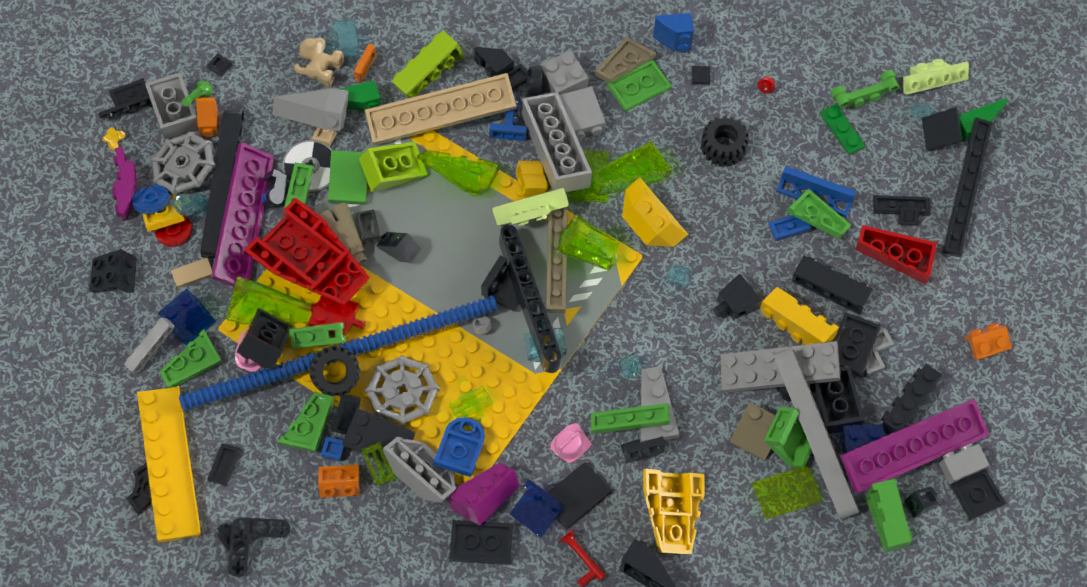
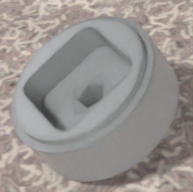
(481, 325)

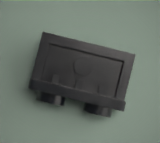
(639, 450)

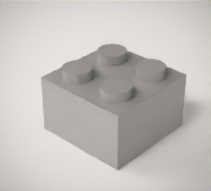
(564, 74)

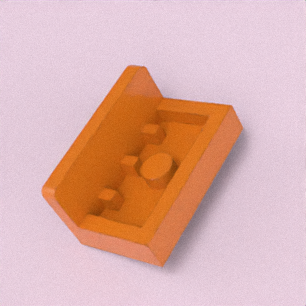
(989, 340)

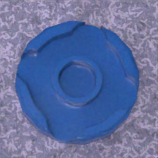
(151, 199)

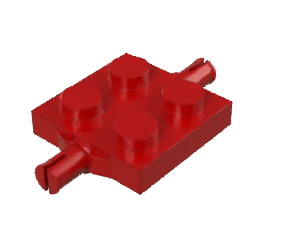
(329, 312)

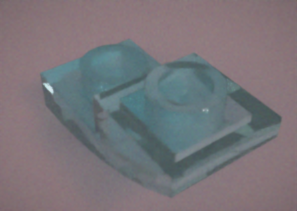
(189, 205)

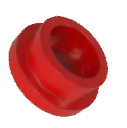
(766, 85)

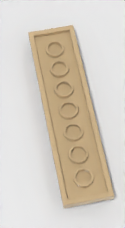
(440, 109)

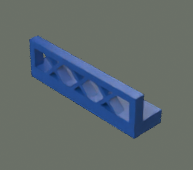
(816, 185)

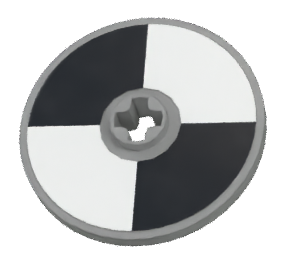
(310, 152)

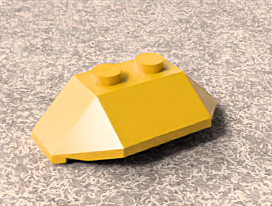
(650, 217)

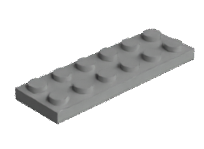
(759, 370)

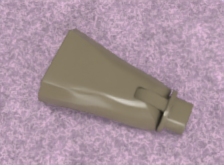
(344, 227)

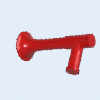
(594, 569)

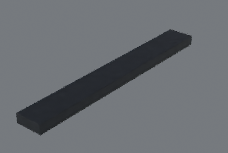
(967, 187)

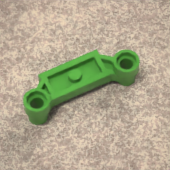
(867, 94)

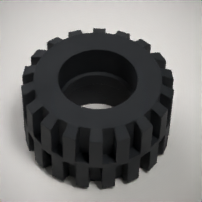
(724, 153)
(343, 386)

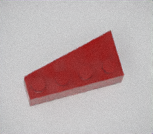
(901, 252)

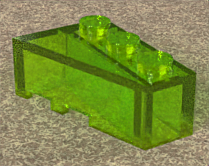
(588, 244)

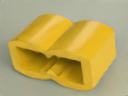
(531, 178)

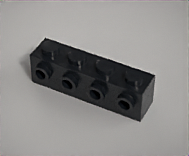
(832, 284)
(912, 399)

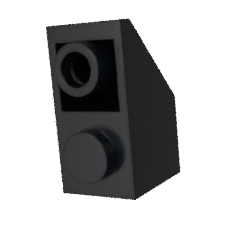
(493, 60)
(399, 246)

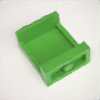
(788, 438)

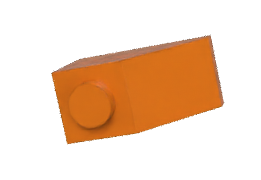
(207, 116)

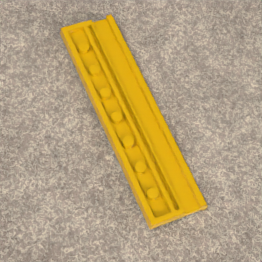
(168, 465)

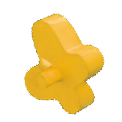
(113, 137)

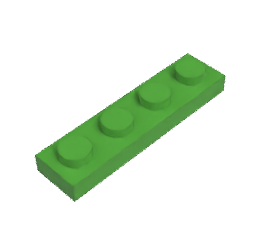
(630, 418)

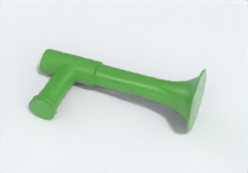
(202, 90)

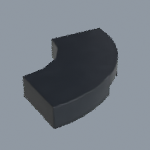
(141, 495)

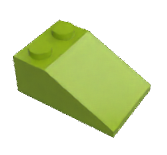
(392, 165)

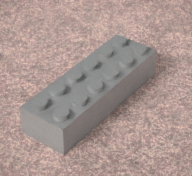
(556, 142)

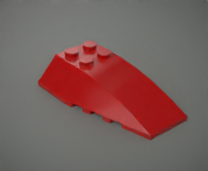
(309, 255)

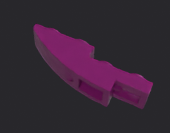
(126, 184)

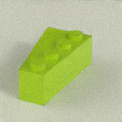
(428, 65)

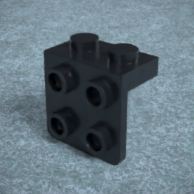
(113, 270)

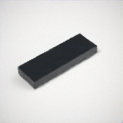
(890, 204)

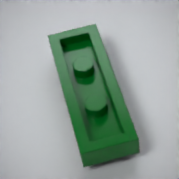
(842, 129)

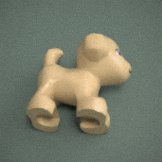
(312, 50)

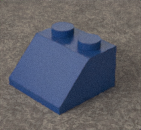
(674, 31)

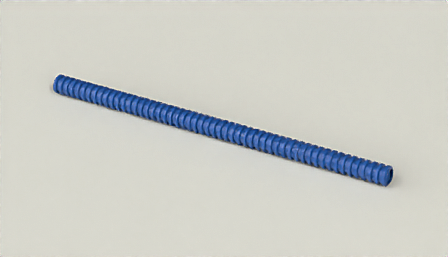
(355, 347)

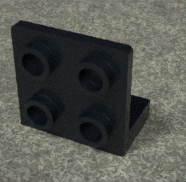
(500, 285)

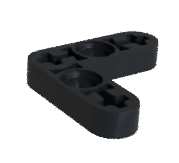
(250, 531)

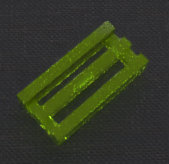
(482, 405)
(372, 448)

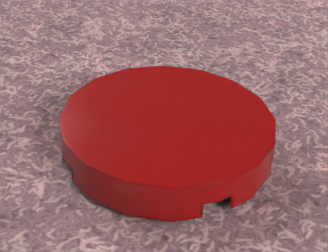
(176, 234)

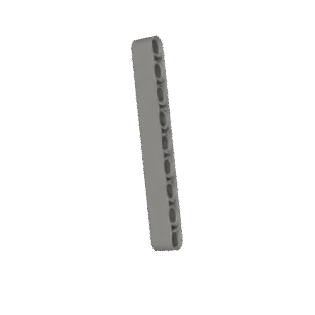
(816, 433)

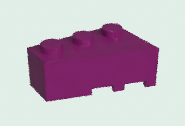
(484, 493)

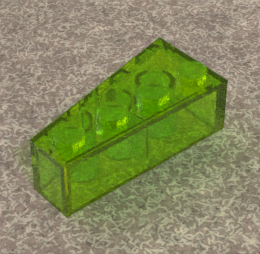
(622, 172)

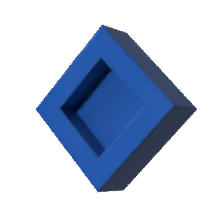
(332, 449)

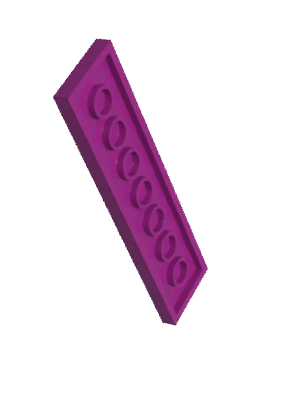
(242, 214)
(914, 445)

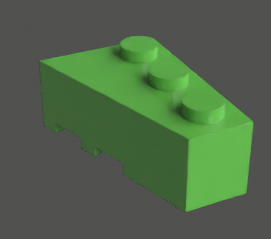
(889, 515)

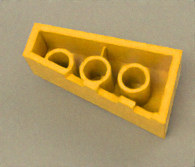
(797, 319)

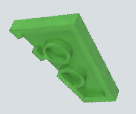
(818, 214)
(193, 361)

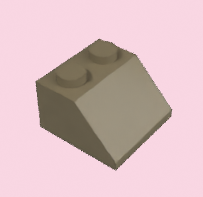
(753, 430)

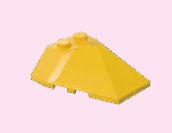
(673, 508)

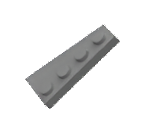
(652, 393)

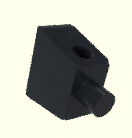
(737, 299)

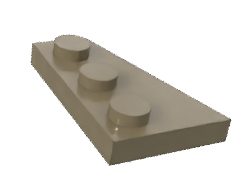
(623, 60)

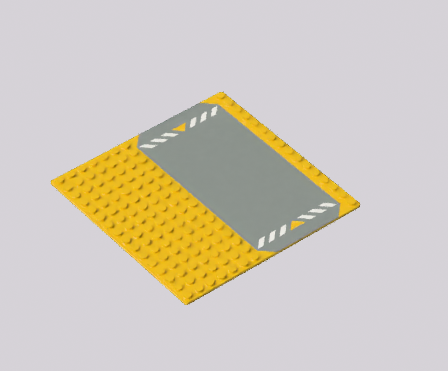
(455, 257)

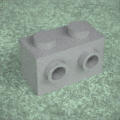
(963, 464)

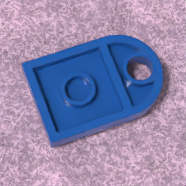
(460, 448)

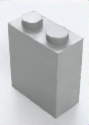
(583, 112)

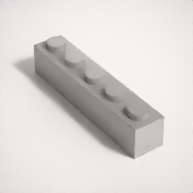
(149, 345)

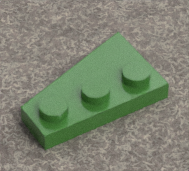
(310, 425)

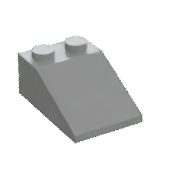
(166, 98)

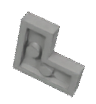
(882, 343)

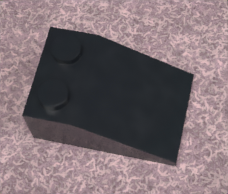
(264, 339)
(370, 429)
(644, 566)

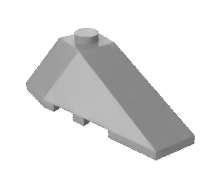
(316, 108)

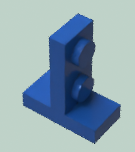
(509, 130)

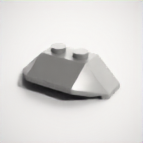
(414, 466)

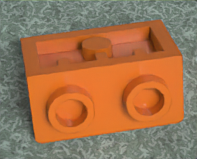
(338, 481)

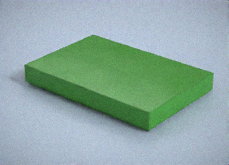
(639, 85)
(347, 178)

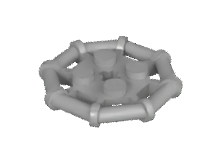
(189, 168)
(402, 379)

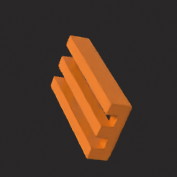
(365, 63)

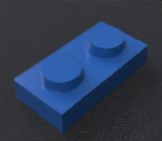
(788, 227)

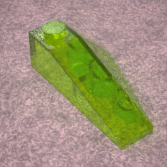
(467, 175)
(251, 295)

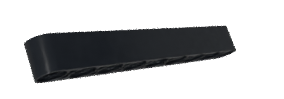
(222, 174)
(532, 307)

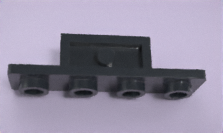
(126, 97)

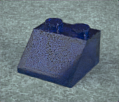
(187, 316)

